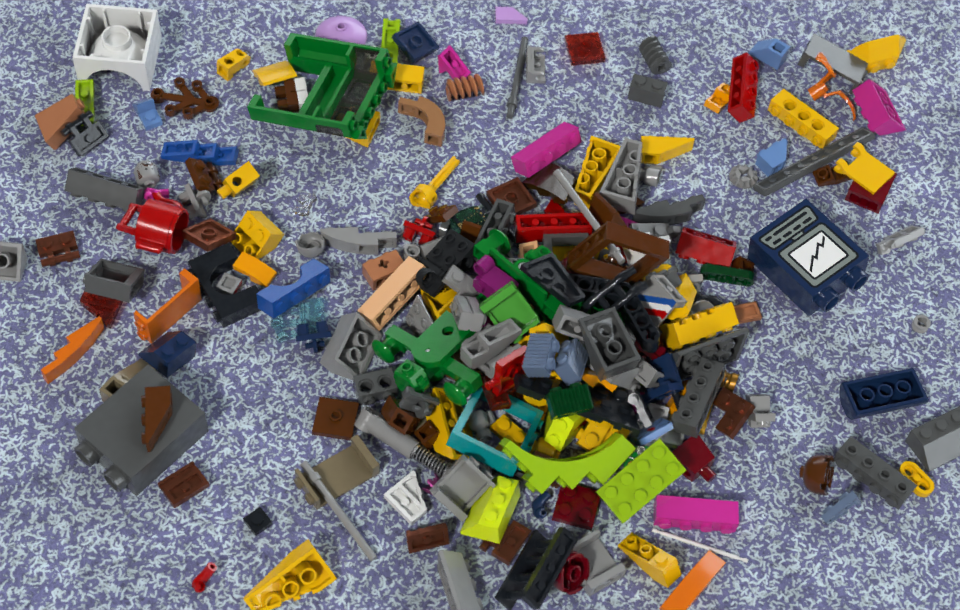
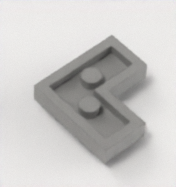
(459, 282)

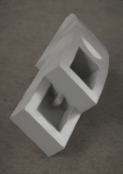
(350, 240)

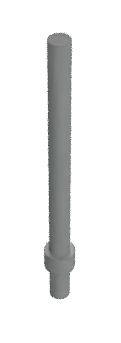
(316, 480)

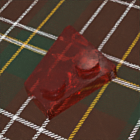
(101, 306)

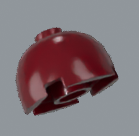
(573, 573)

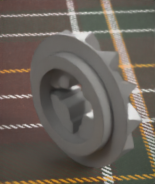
(744, 182)

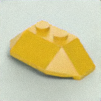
(880, 52)
(444, 419)

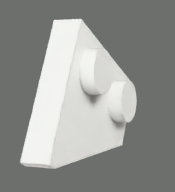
(407, 498)

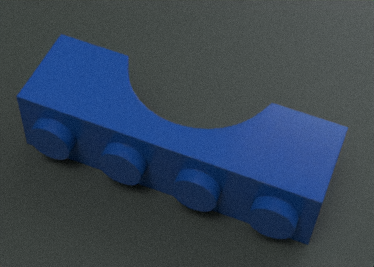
(278, 299)

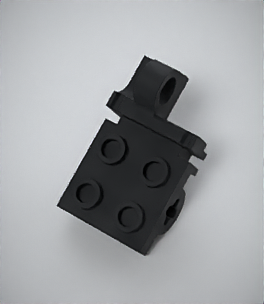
(448, 251)

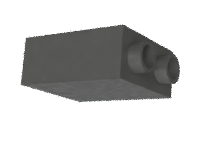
(115, 428)

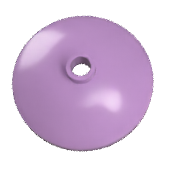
(342, 29)

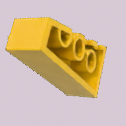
(595, 168)
(698, 325)

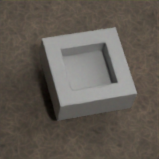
(228, 284)

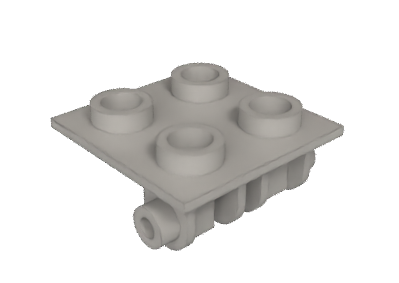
(418, 317)

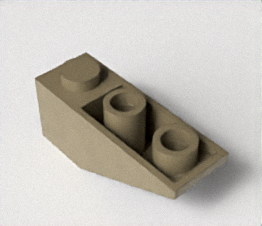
(121, 378)

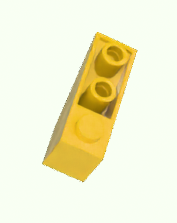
(660, 149)
(651, 559)

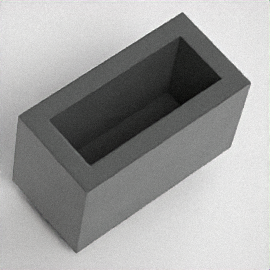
(647, 90)

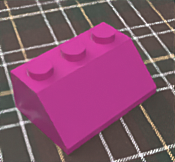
(877, 109)

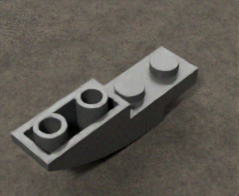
(672, 214)

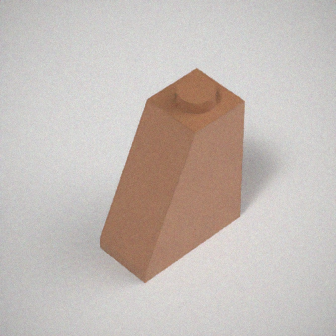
(55, 118)

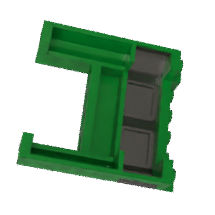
(344, 94)

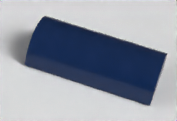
(882, 394)

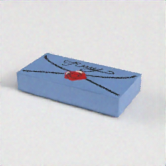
(652, 432)

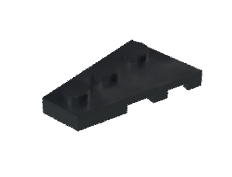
(554, 278)

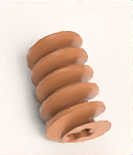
(463, 86)

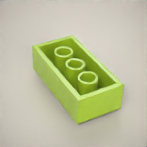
(640, 481)

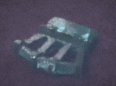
(309, 311)

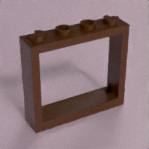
(581, 260)

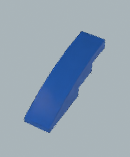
(211, 152)

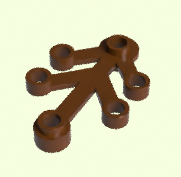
(206, 102)

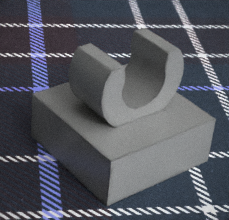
(696, 279)

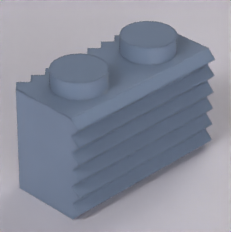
(540, 355)
(571, 361)

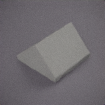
(12, 261)

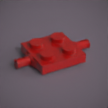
(505, 371)

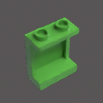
(510, 303)

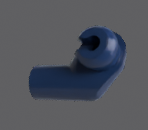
(538, 505)

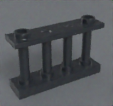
(545, 573)

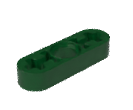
(727, 274)

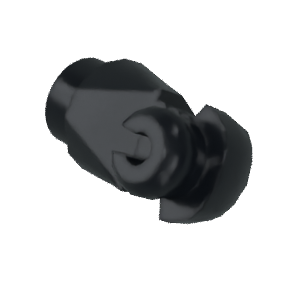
(713, 299)

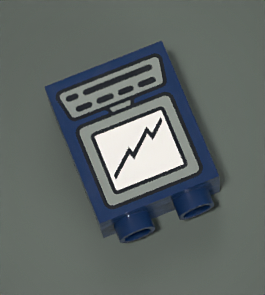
(809, 258)

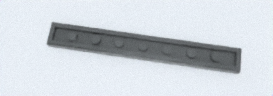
(812, 162)

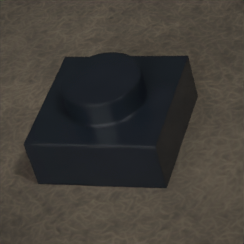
(257, 521)

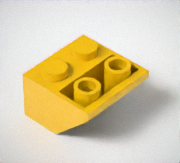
(257, 234)

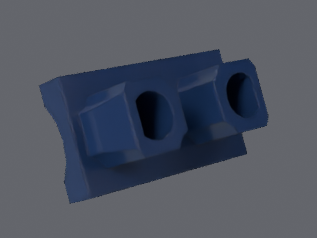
(322, 332)

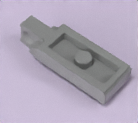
(657, 229)
(898, 239)

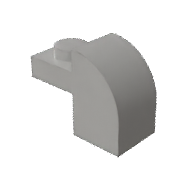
(761, 414)

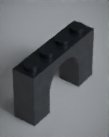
(226, 307)

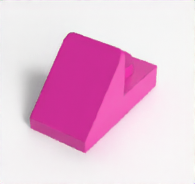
(451, 62)

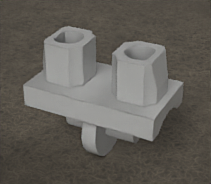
(196, 199)

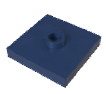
(415, 42)

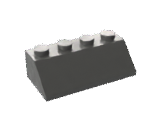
(937, 440)

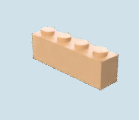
(392, 294)

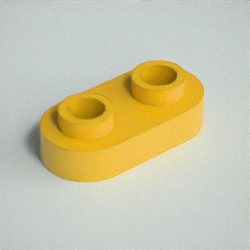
(918, 477)

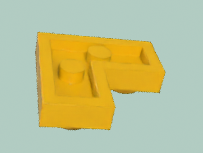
(506, 428)

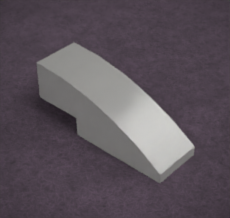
(489, 343)

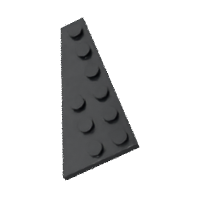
(607, 405)

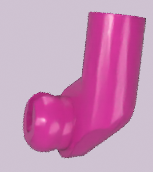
(148, 193)

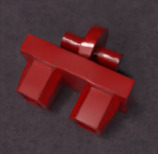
(412, 229)

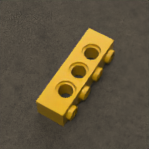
(802, 119)

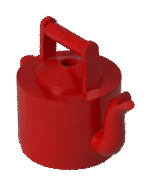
(158, 224)

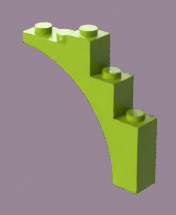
(596, 464)

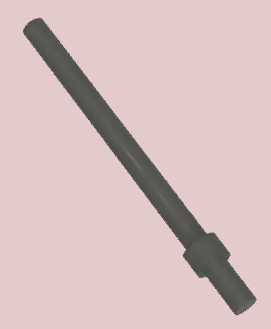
(512, 101)

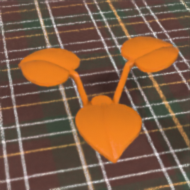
(820, 88)

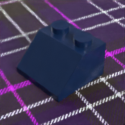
(170, 352)

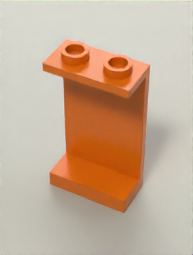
(170, 312)

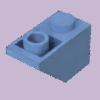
(771, 52)
(772, 158)

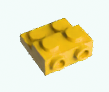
(596, 434)

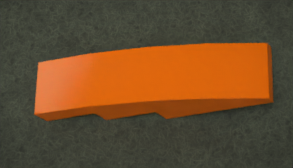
(77, 346)
(694, 583)

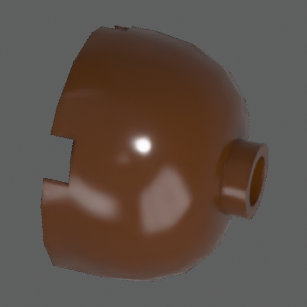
(817, 474)

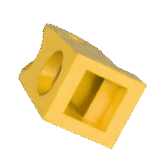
(232, 63)

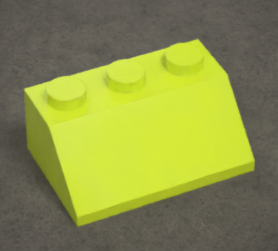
(493, 511)

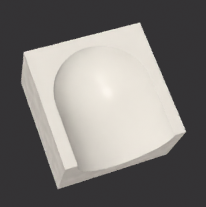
(118, 41)

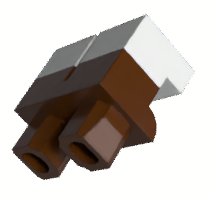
(295, 93)

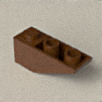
(158, 410)

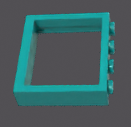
(488, 454)

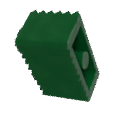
(569, 401)

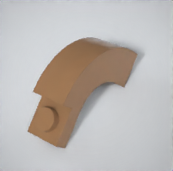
(429, 114)

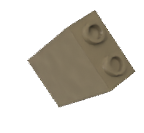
(340, 472)

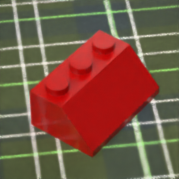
(705, 247)

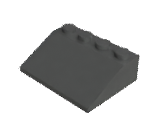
(722, 349)

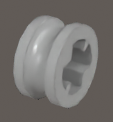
(921, 329)

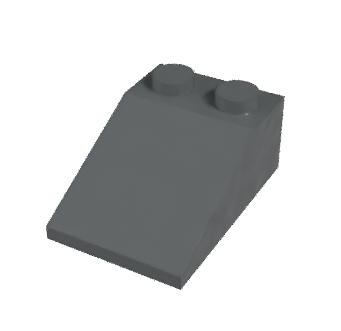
(608, 344)

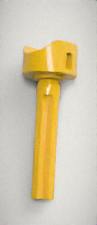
(426, 194)

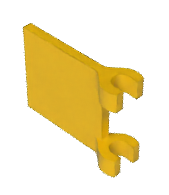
(865, 169)

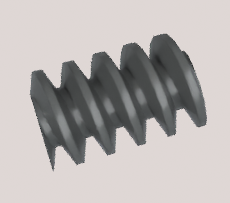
(654, 55)

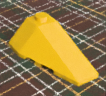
(295, 575)

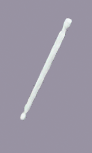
(699, 545)

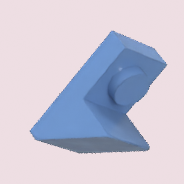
(147, 113)

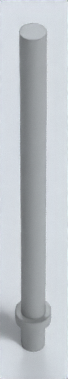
(614, 251)

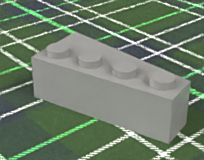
(622, 181)

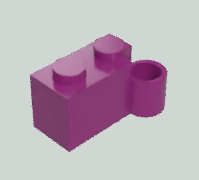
(489, 277)

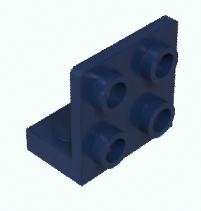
(669, 384)

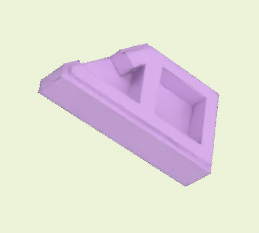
(509, 15)

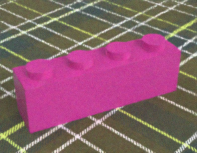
(546, 149)
(696, 514)

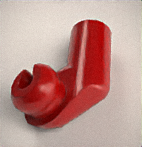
(199, 581)

